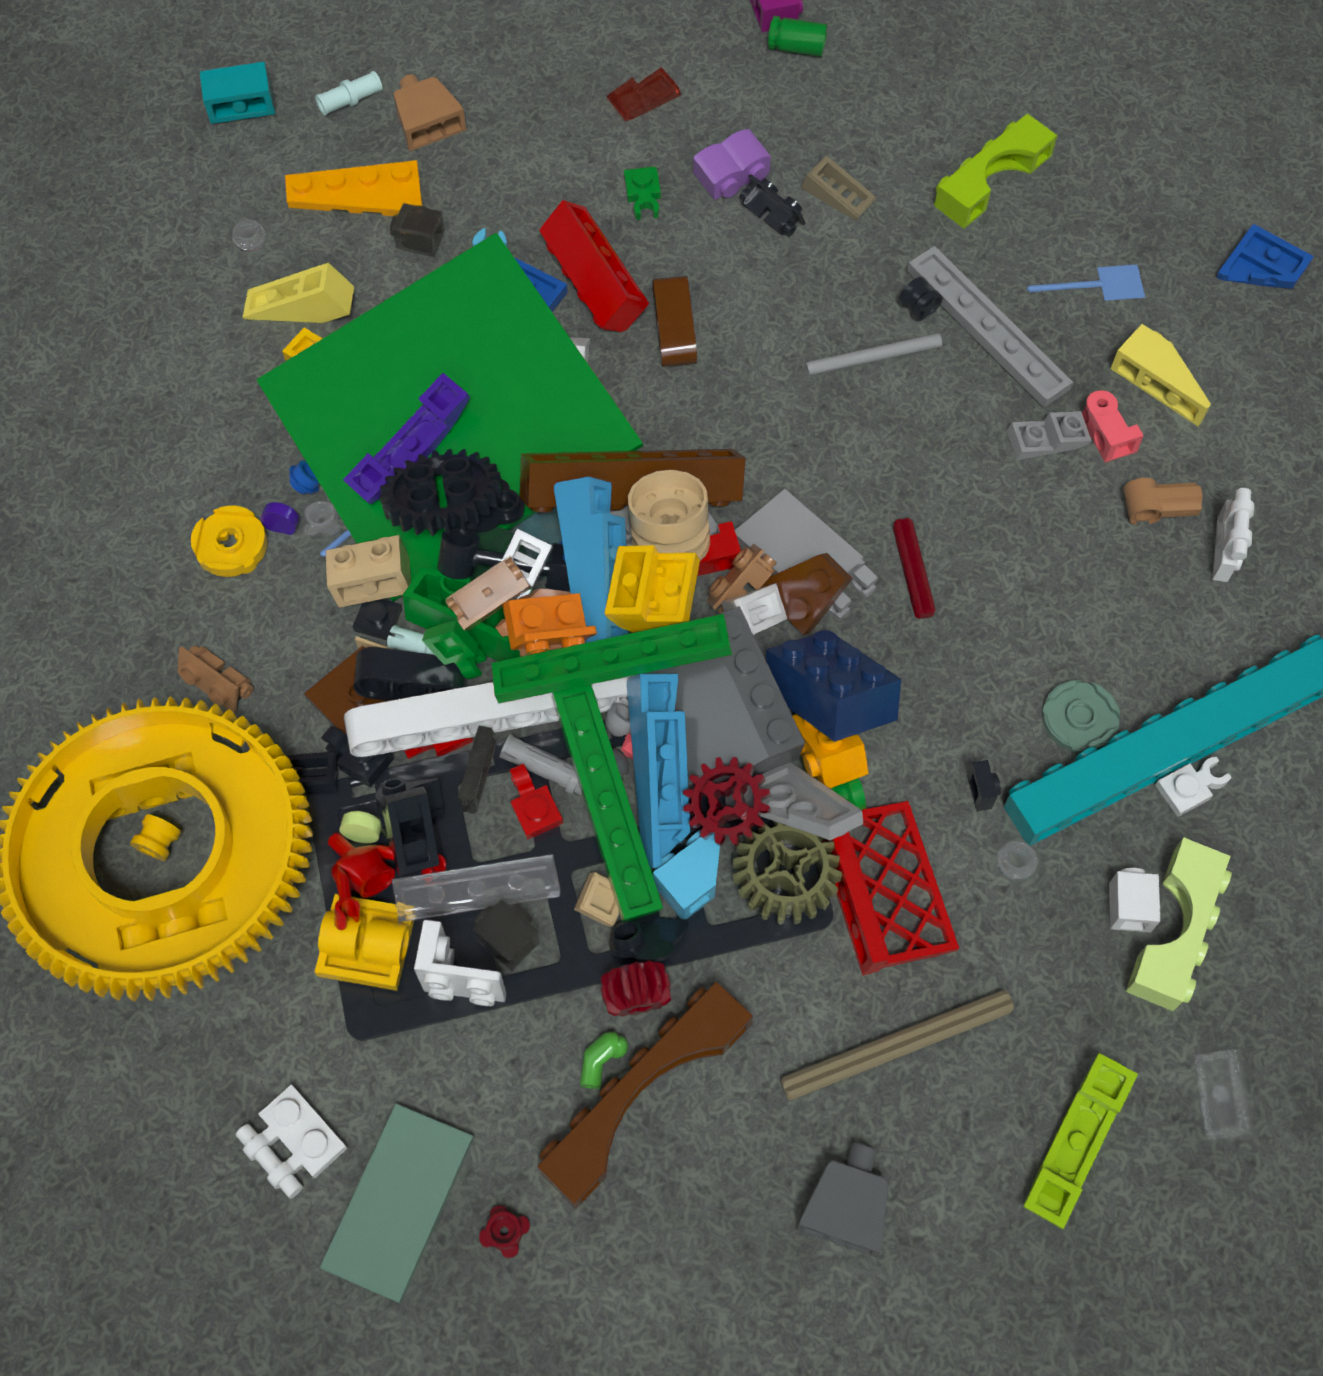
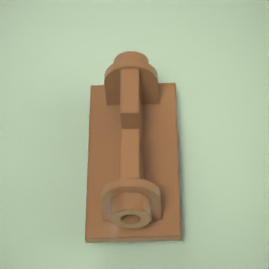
(747, 568)
(201, 668)

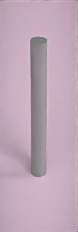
(873, 354)

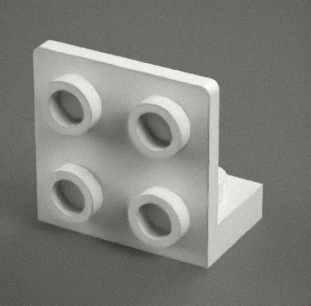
(443, 980)

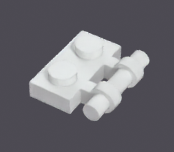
(1233, 535)
(303, 1134)

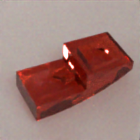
(636, 98)

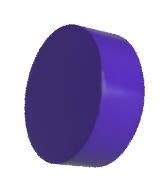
(279, 518)

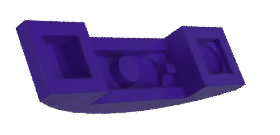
(419, 435)

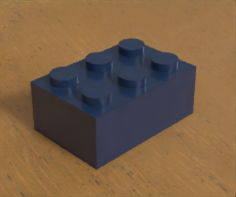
(834, 685)

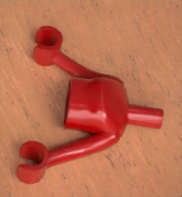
(362, 871)

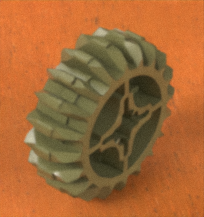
(800, 899)

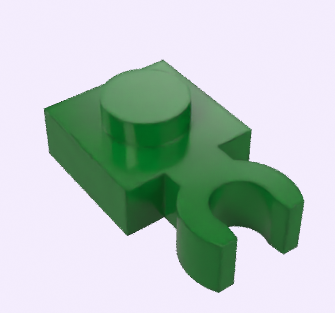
(643, 189)

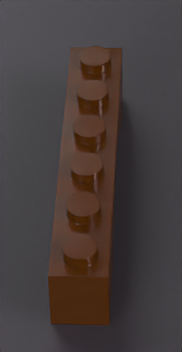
(705, 1030)

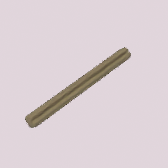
(896, 1045)

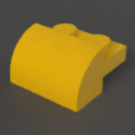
(651, 588)

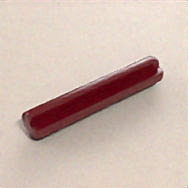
(914, 568)

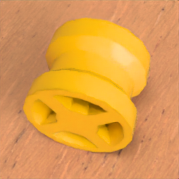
(155, 837)

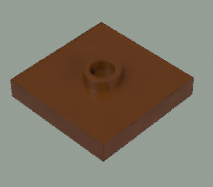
(336, 695)

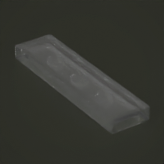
(475, 888)

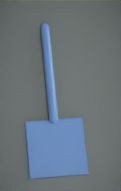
(1116, 283)

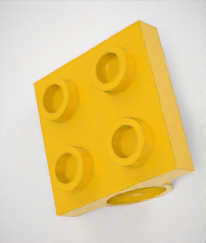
(367, 950)

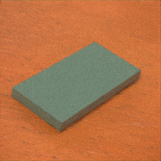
(397, 1203)

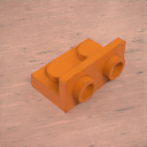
(546, 622)

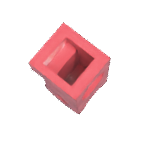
(1108, 427)

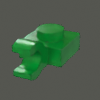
(455, 645)

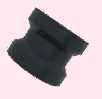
(920, 298)

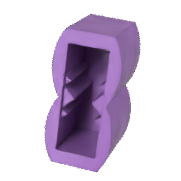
(728, 164)

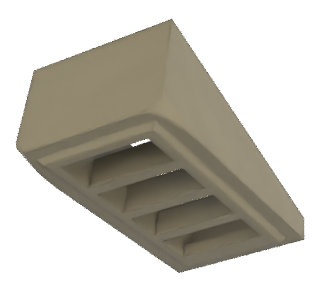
(823, 190)

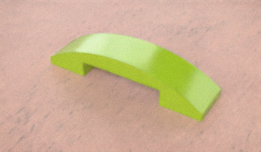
(1079, 1140)

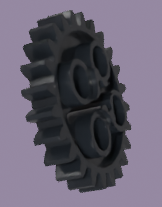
(414, 499)

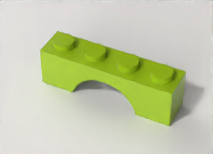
(1020, 148)

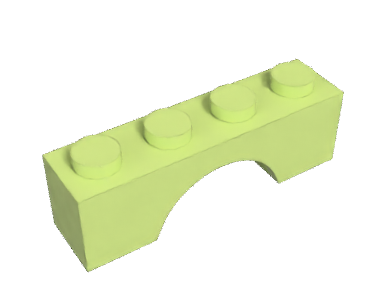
(1165, 970)

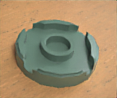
(1075, 726)

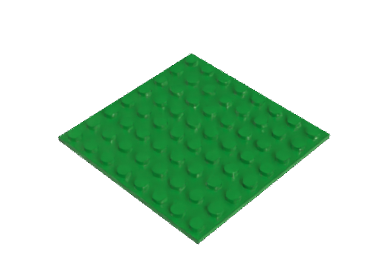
(489, 336)

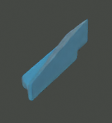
(590, 547)
(659, 763)

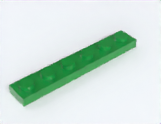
(611, 658)
(607, 803)

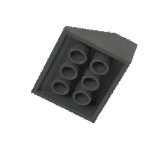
(735, 708)

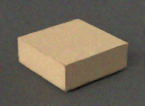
(598, 900)

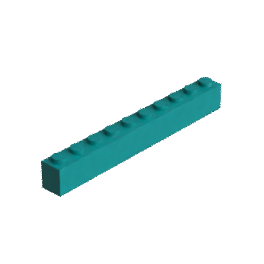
(1167, 743)

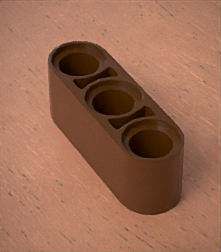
(674, 321)

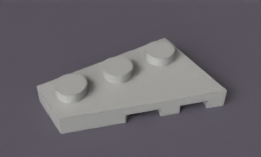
(805, 803)

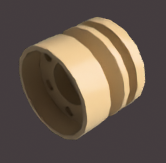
(670, 513)

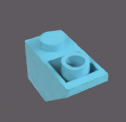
(690, 876)

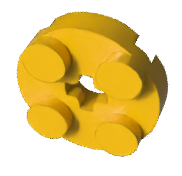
(231, 560)

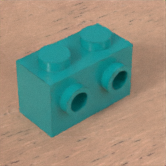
(238, 87)

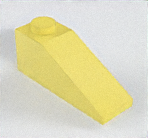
(307, 296)
(1159, 370)

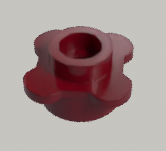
(501, 1219)

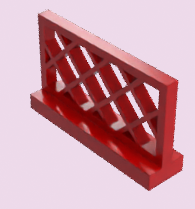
(857, 903)

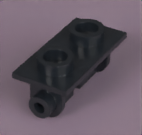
(763, 197)

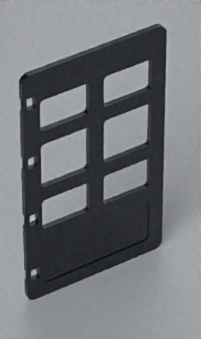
(381, 1012)

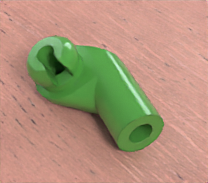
(597, 1054)

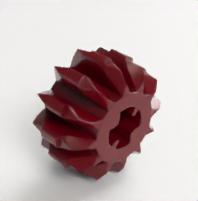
(635, 988)

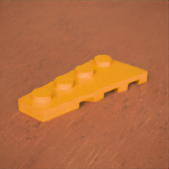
(357, 189)

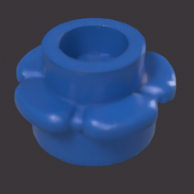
(303, 478)

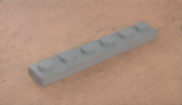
(991, 327)

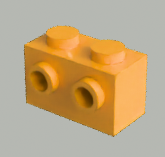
(829, 760)

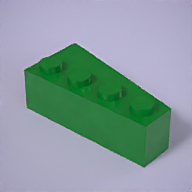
(427, 608)

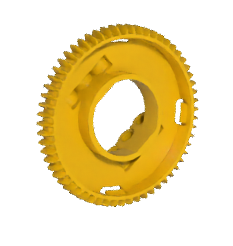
(137, 764)

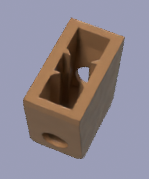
(427, 111)

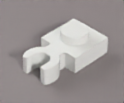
(1189, 788)

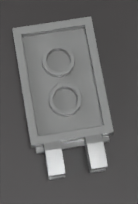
(795, 534)

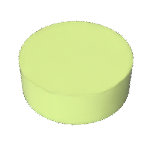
(360, 827)

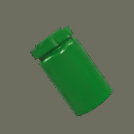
(797, 36)

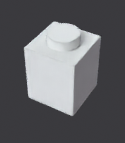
(1134, 900)

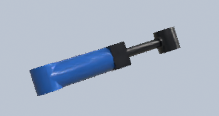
(461, 552)

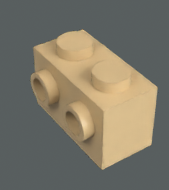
(368, 571)

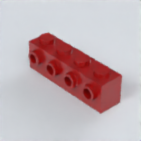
(593, 267)

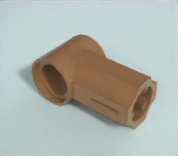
(1154, 501)

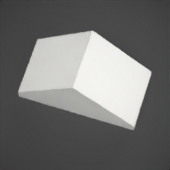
(760, 607)

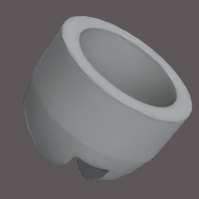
(618, 720)

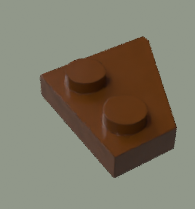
(810, 590)

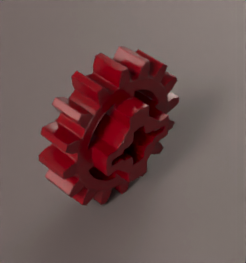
(737, 785)

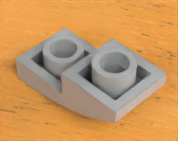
(1055, 434)

